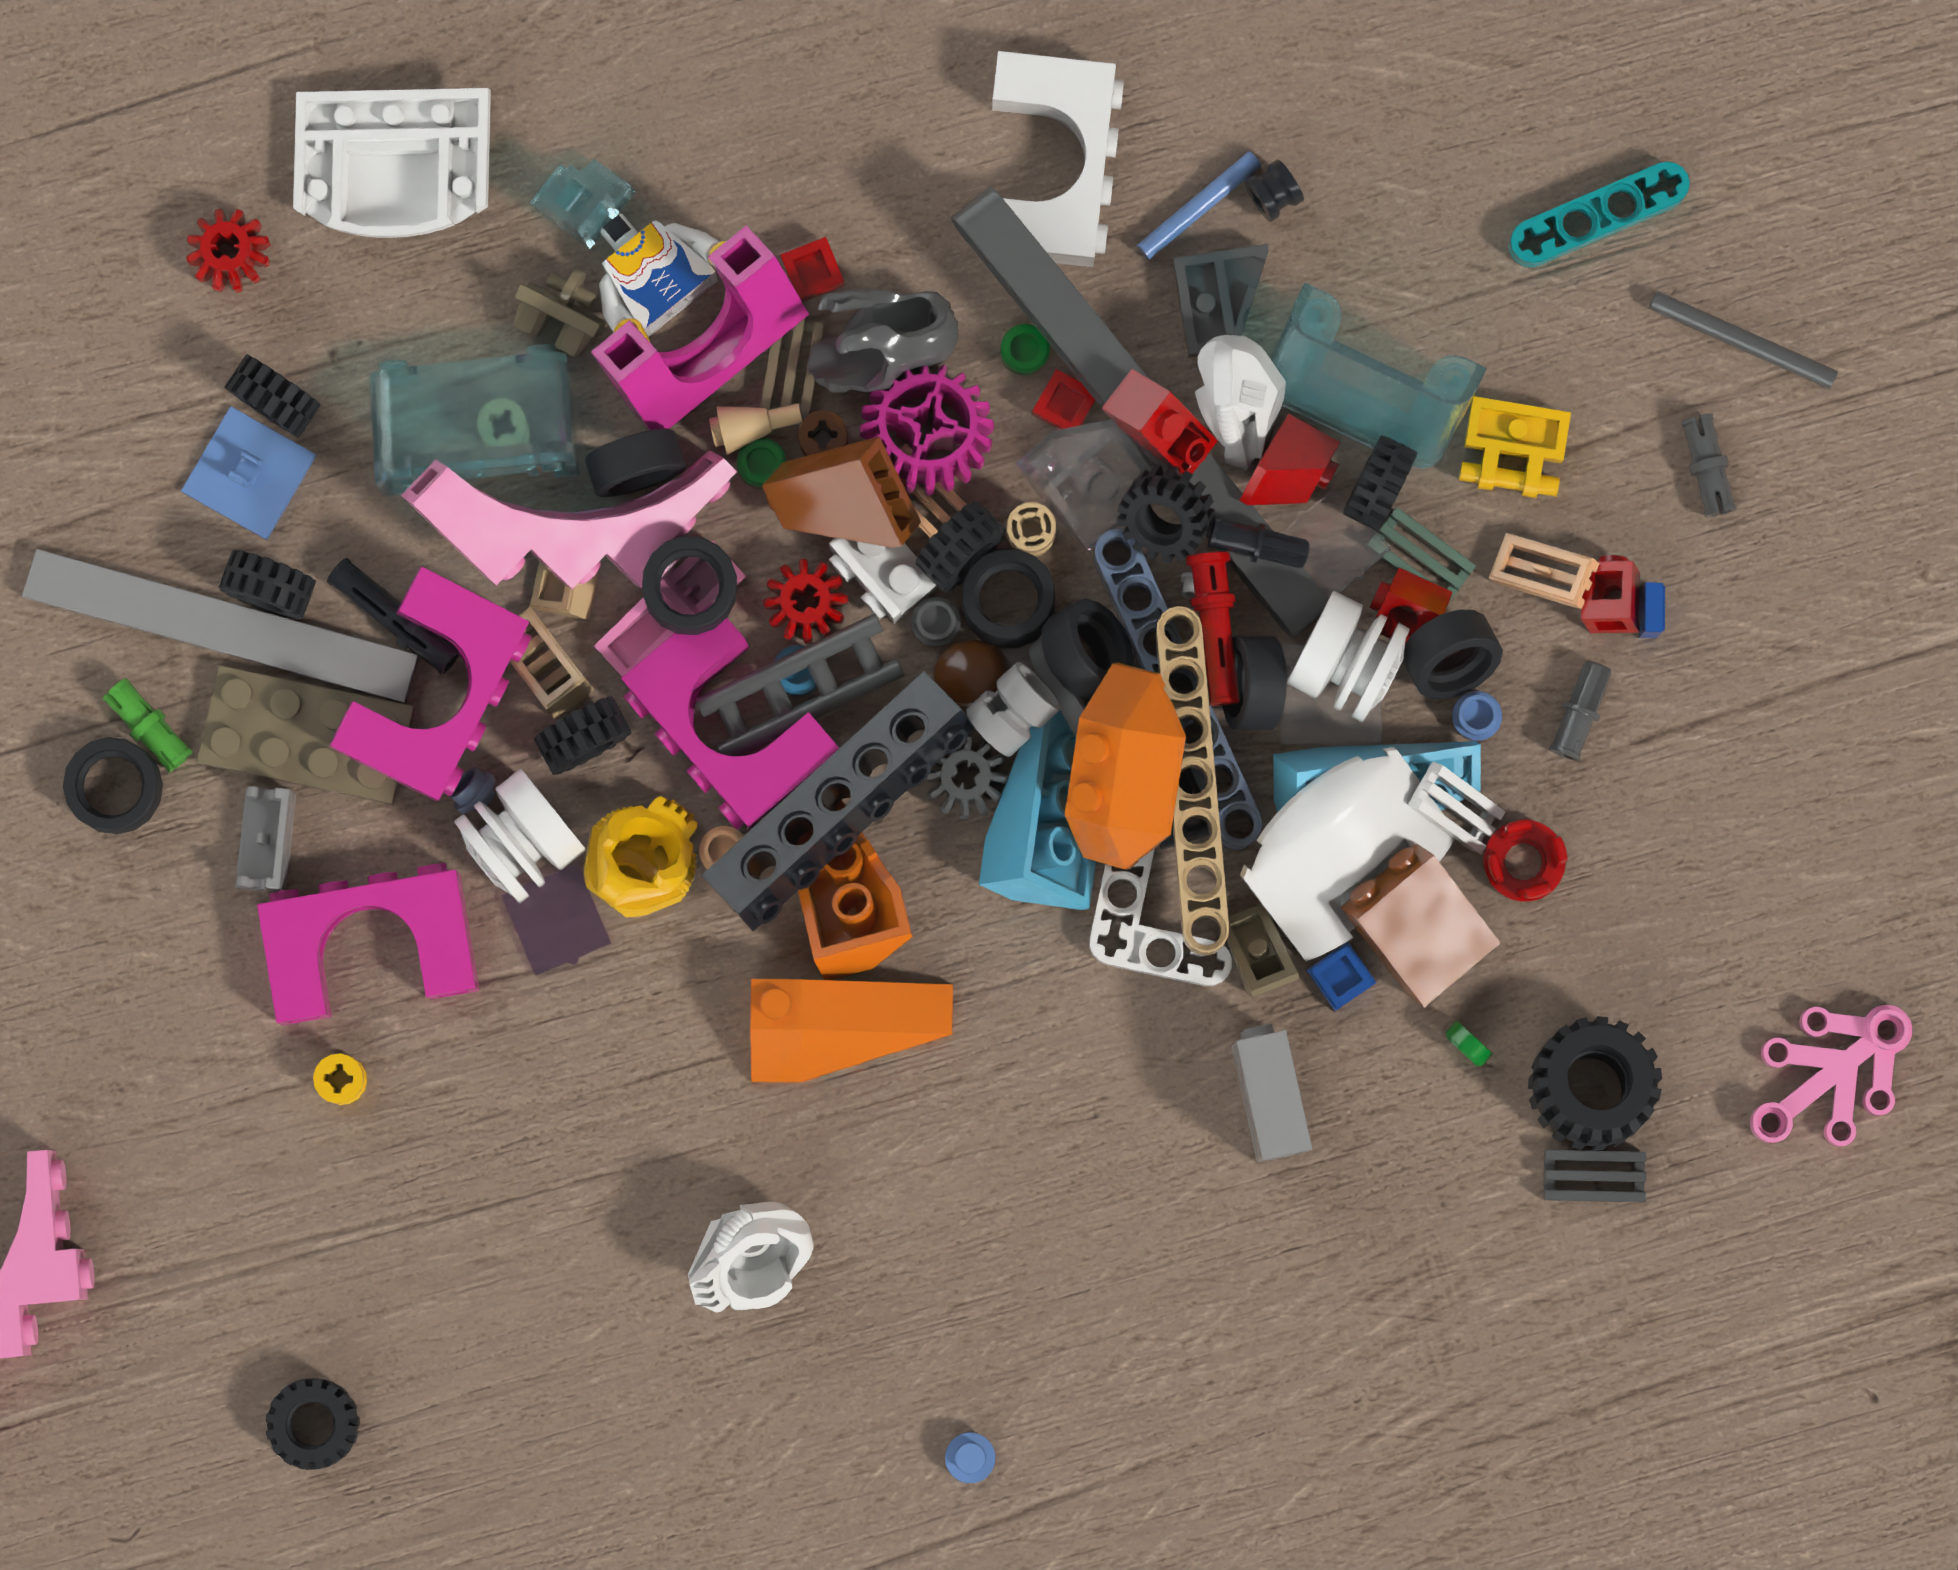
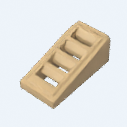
(567, 694)

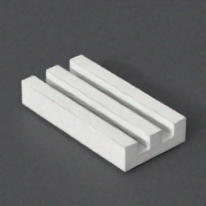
(1481, 824)

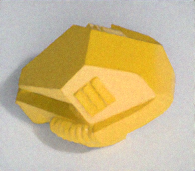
(641, 857)

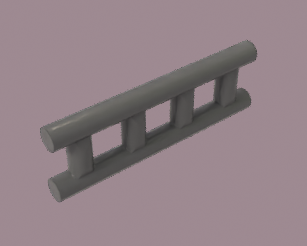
(811, 657)

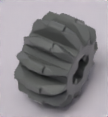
(981, 781)

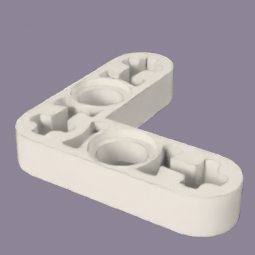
(1140, 936)

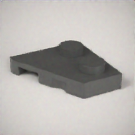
(1217, 292)

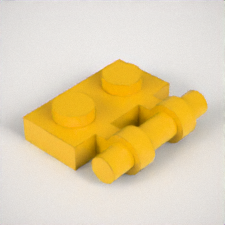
(1515, 431)

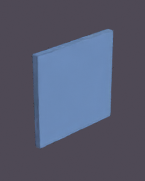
(248, 473)

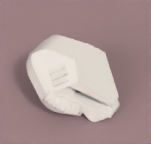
(1239, 396)
(750, 1257)

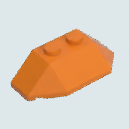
(1125, 768)

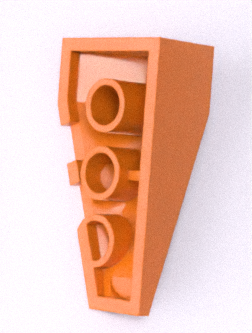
(853, 911)

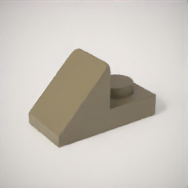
(1259, 951)

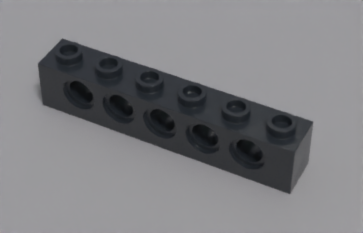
(842, 776)

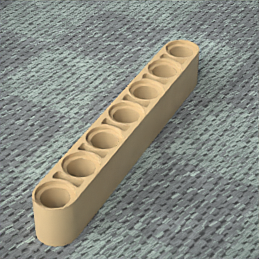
(1199, 805)

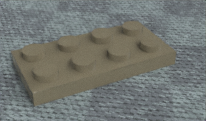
(284, 733)

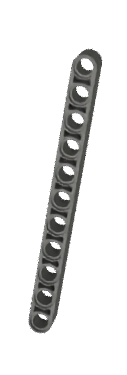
(1101, 366)

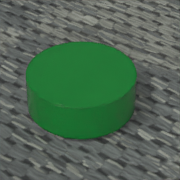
(1024, 349)
(759, 461)
(1468, 1044)

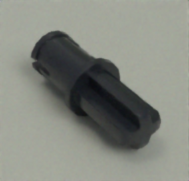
(1258, 543)

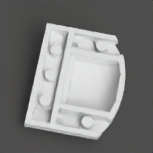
(392, 159)
(1333, 840)

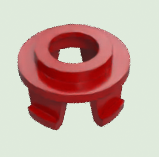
(1544, 840)

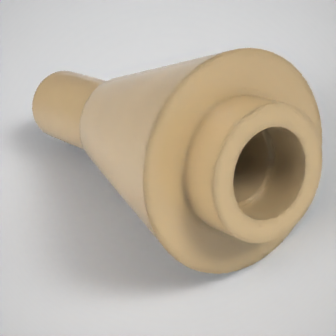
(743, 425)

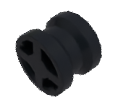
(1274, 190)

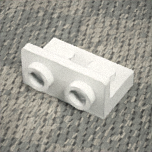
(885, 573)

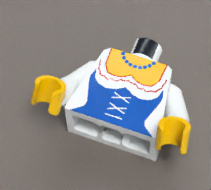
(653, 272)

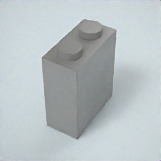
(1270, 1093)

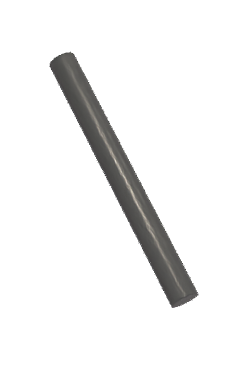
(1743, 339)

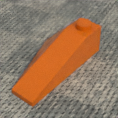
(831, 1025)

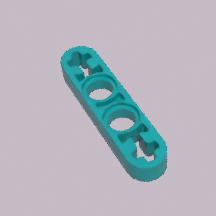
(1596, 209)

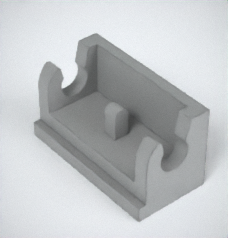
(265, 839)

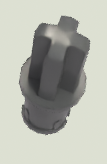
(1581, 710)

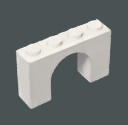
(1082, 99)

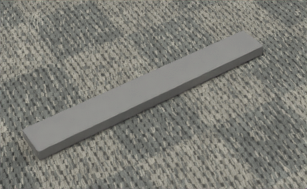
(220, 626)

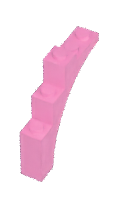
(569, 544)
(37, 1264)

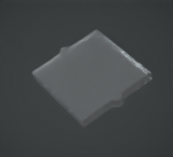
(1337, 544)

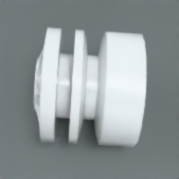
(1349, 657)
(519, 836)

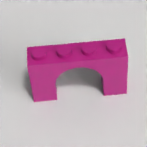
(754, 315)
(486, 641)
(667, 690)
(299, 927)

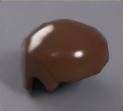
(970, 670)

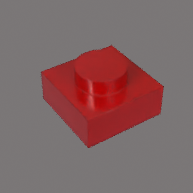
(812, 269)
(1063, 402)

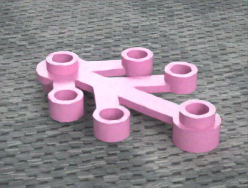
(1838, 1069)

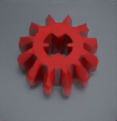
(231, 233)
(800, 585)

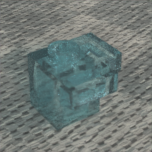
(582, 200)

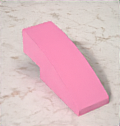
(638, 633)

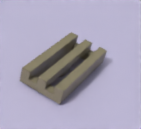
(817, 330)

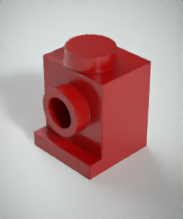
(1612, 615)

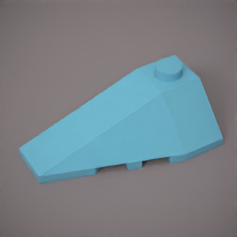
(1300, 767)
(1029, 841)

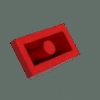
(1292, 466)

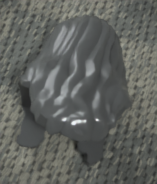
(882, 338)

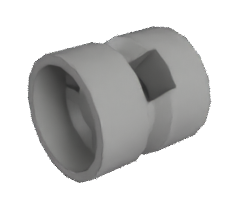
(1013, 709)

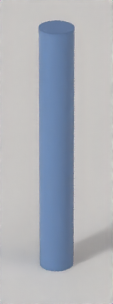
(1199, 205)

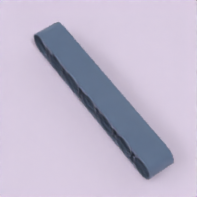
(1139, 625)

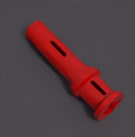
(1213, 604)

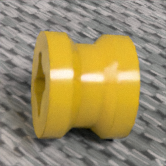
(348, 1088)

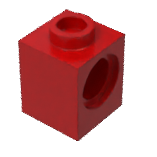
(1409, 590)

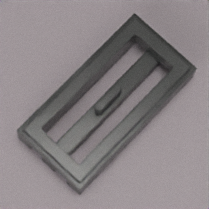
(1638, 1176)

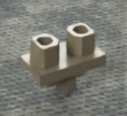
(579, 324)

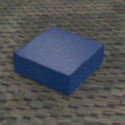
(1651, 610)
(1341, 976)

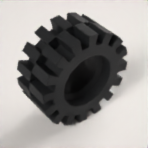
(272, 395)
(1154, 532)
(582, 735)

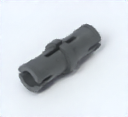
(1709, 465)

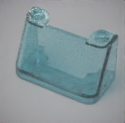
(1363, 394)
(473, 418)

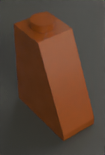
(844, 495)

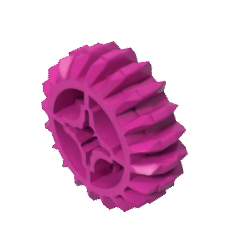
(945, 434)

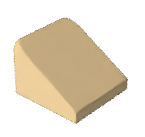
(557, 598)

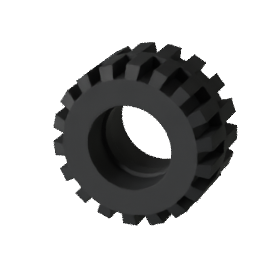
(1623, 1054)

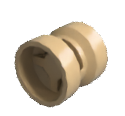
(1028, 535)

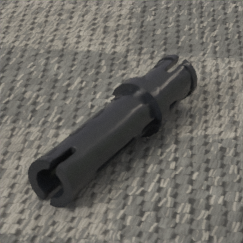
(383, 607)

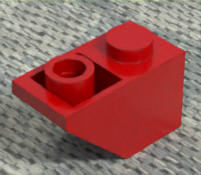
(1159, 422)

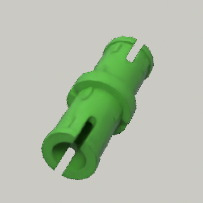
(147, 725)

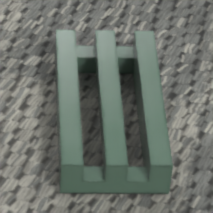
(1432, 541)

